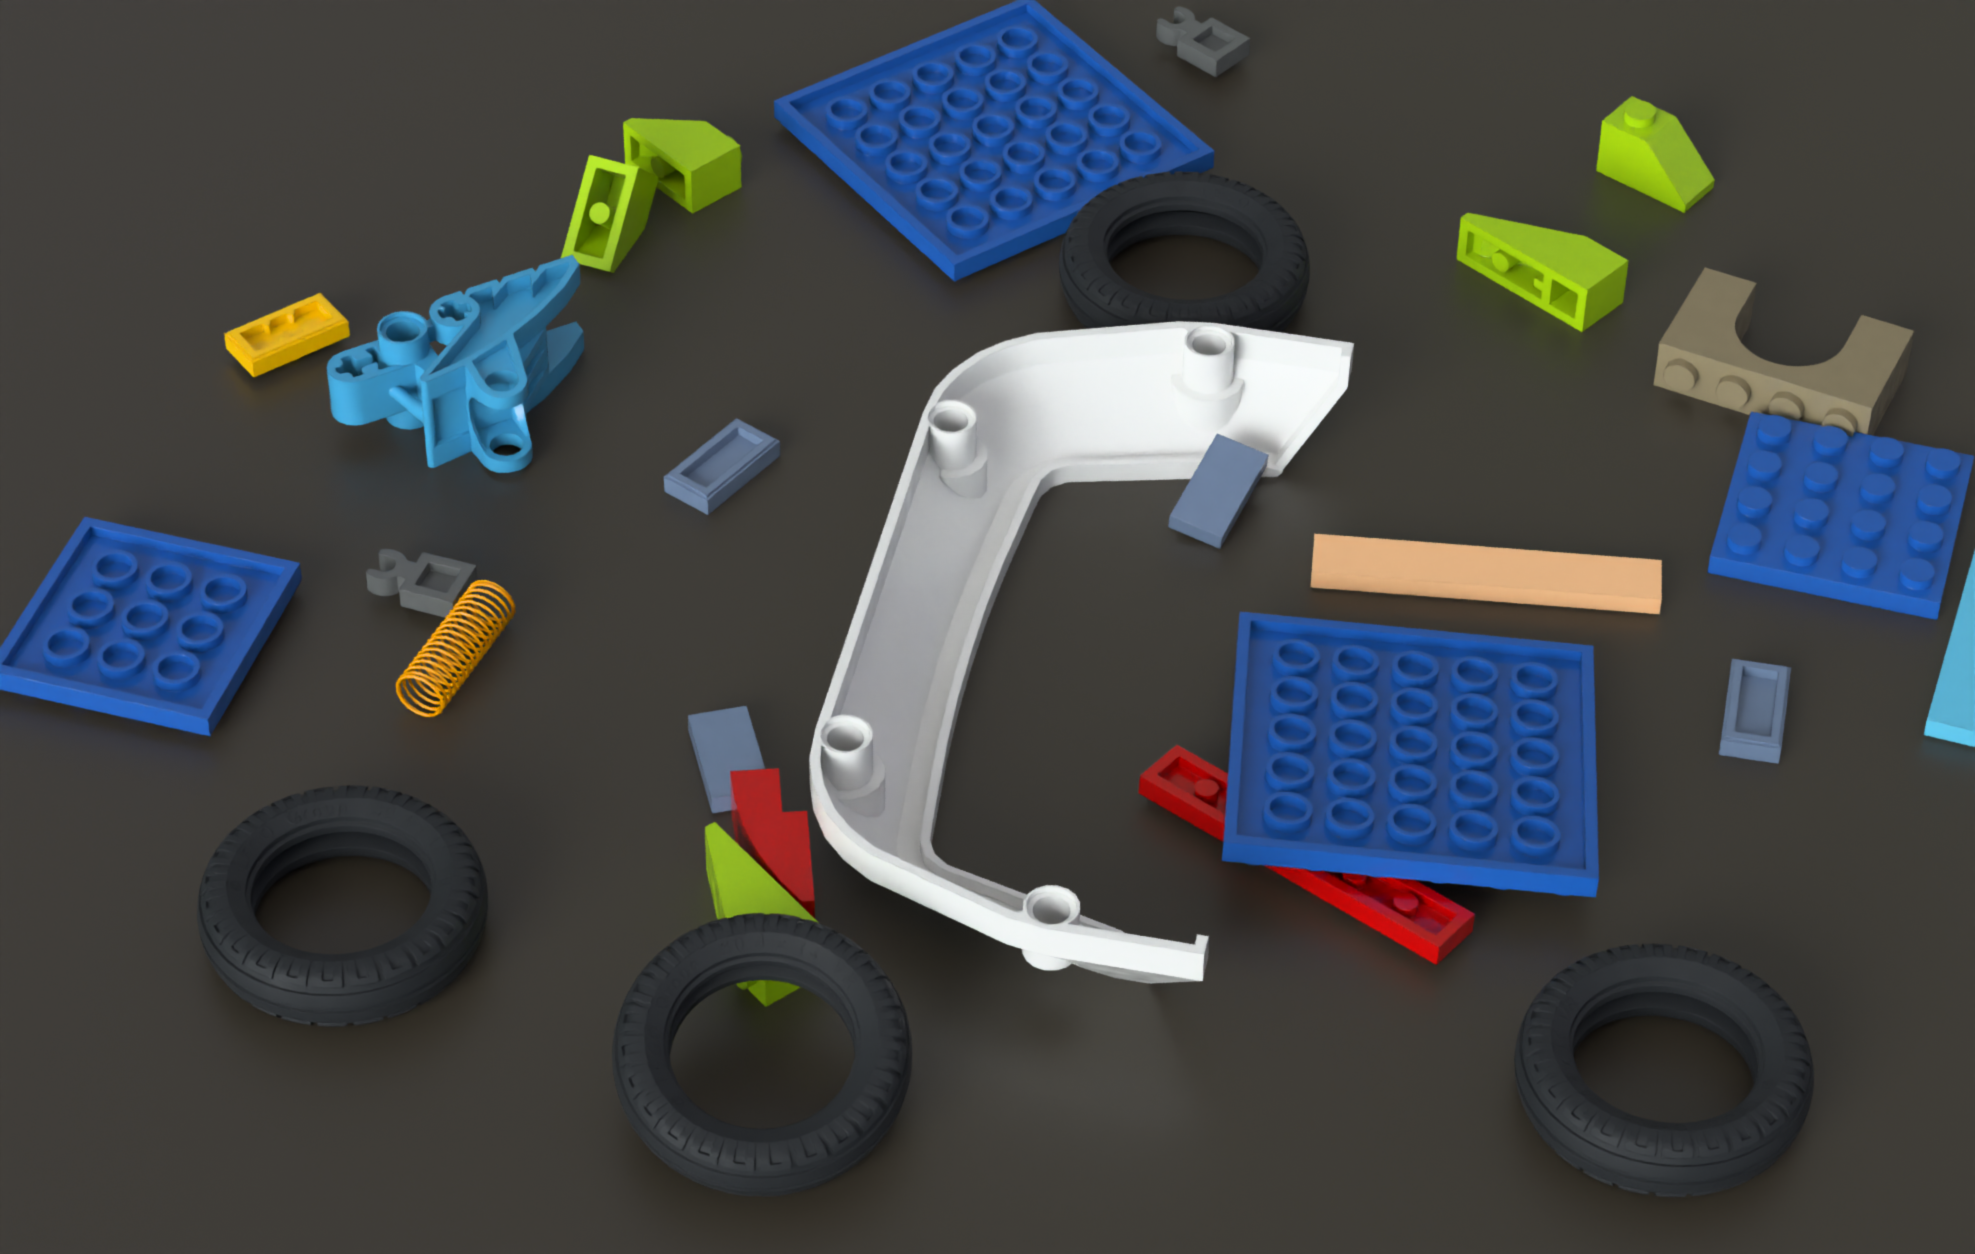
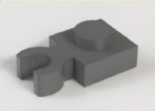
(1206, 44)
(425, 585)

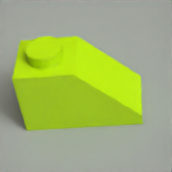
(1652, 155)
(688, 156)
(609, 213)

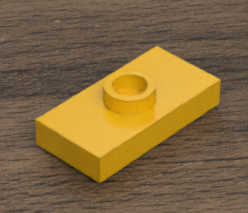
(287, 334)

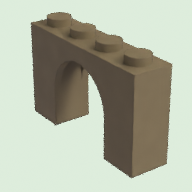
(1708, 362)

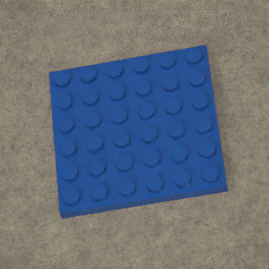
(988, 134)
(1413, 755)

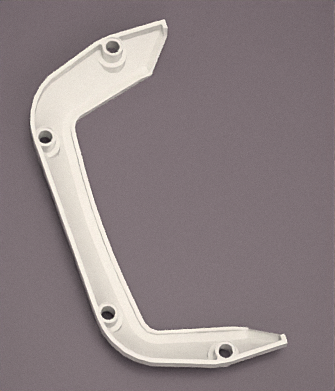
(982, 457)

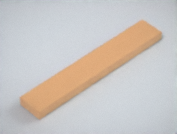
(1487, 573)

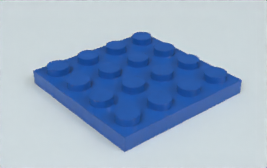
(1842, 515)
(146, 625)

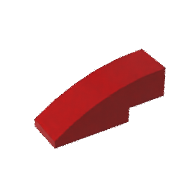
(773, 837)

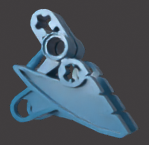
(485, 378)

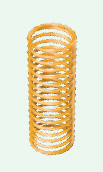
(460, 605)

